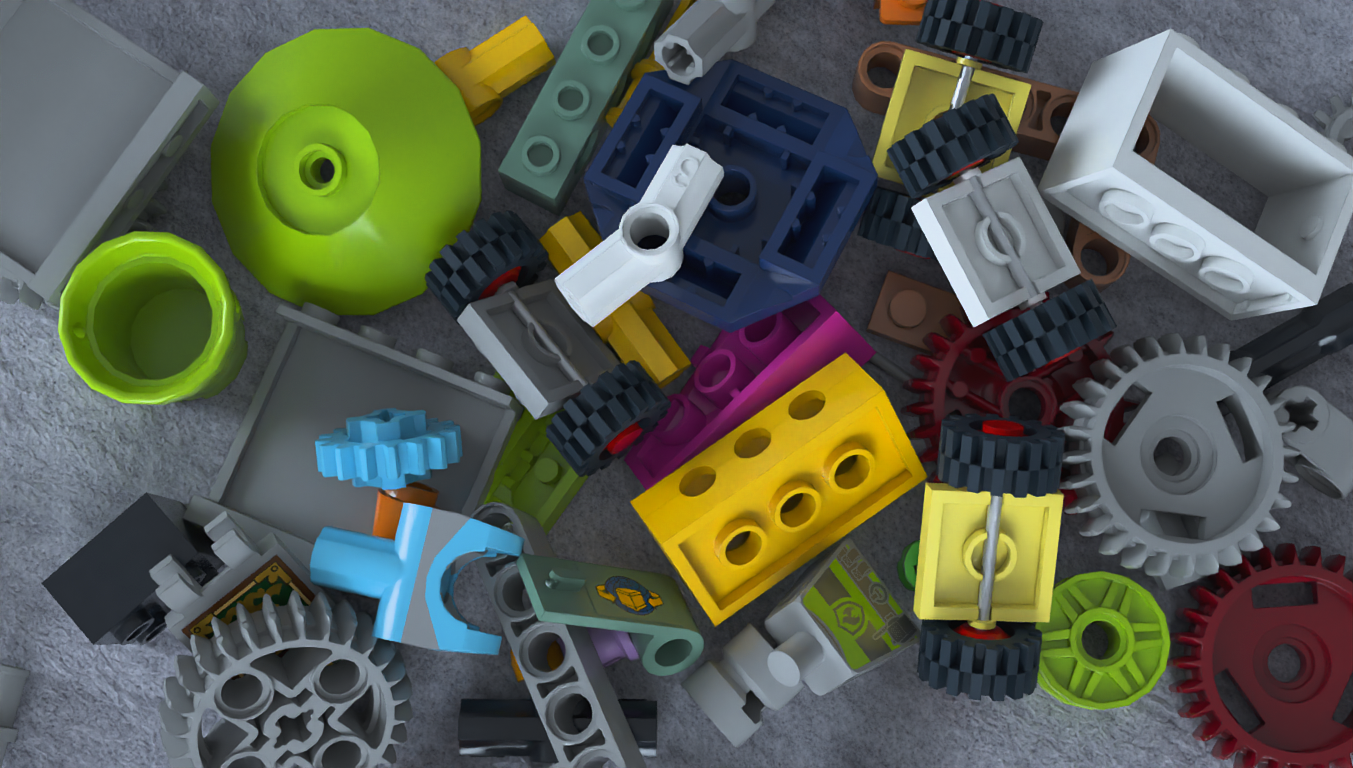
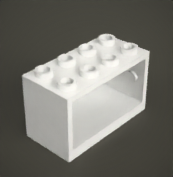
(1171, 227)

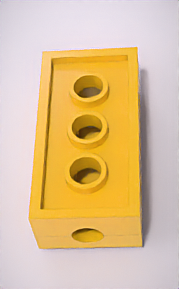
(781, 488)

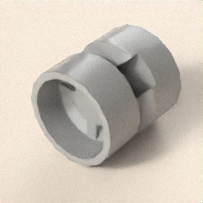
(739, 686)

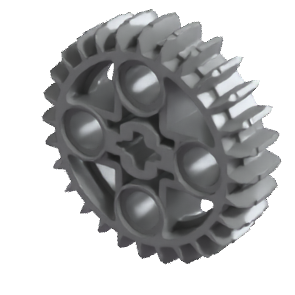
(290, 704)

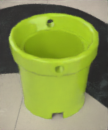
(152, 321)

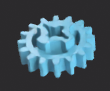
(388, 448)

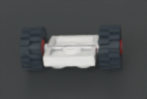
(997, 237)

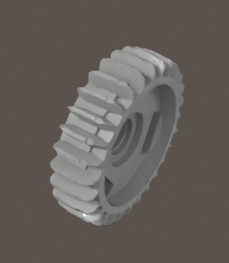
(1213, 484)

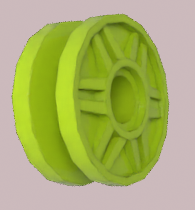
(1135, 647)

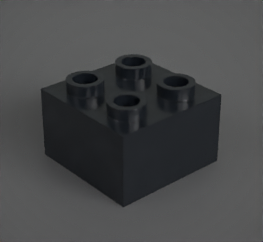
(109, 580)

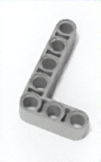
(580, 673)

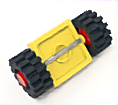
(932, 86)
(988, 555)

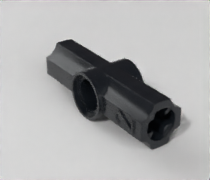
(515, 728)

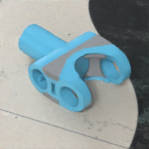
(414, 575)

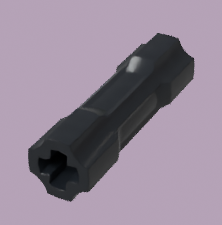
(1300, 340)

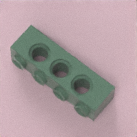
(579, 92)

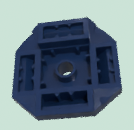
(779, 149)

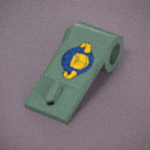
(619, 600)

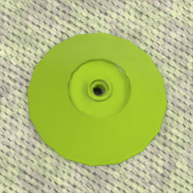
(399, 160)

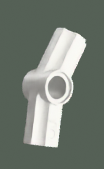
(667, 209)

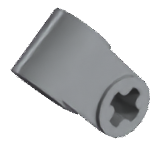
(1322, 437)

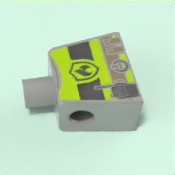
(836, 623)

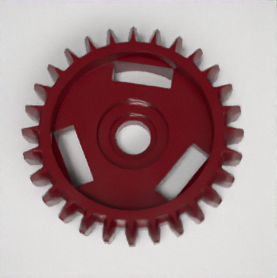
(969, 380)
(1238, 639)

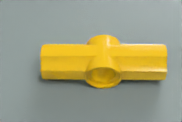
(497, 67)
(633, 327)

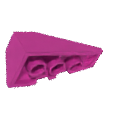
(741, 378)

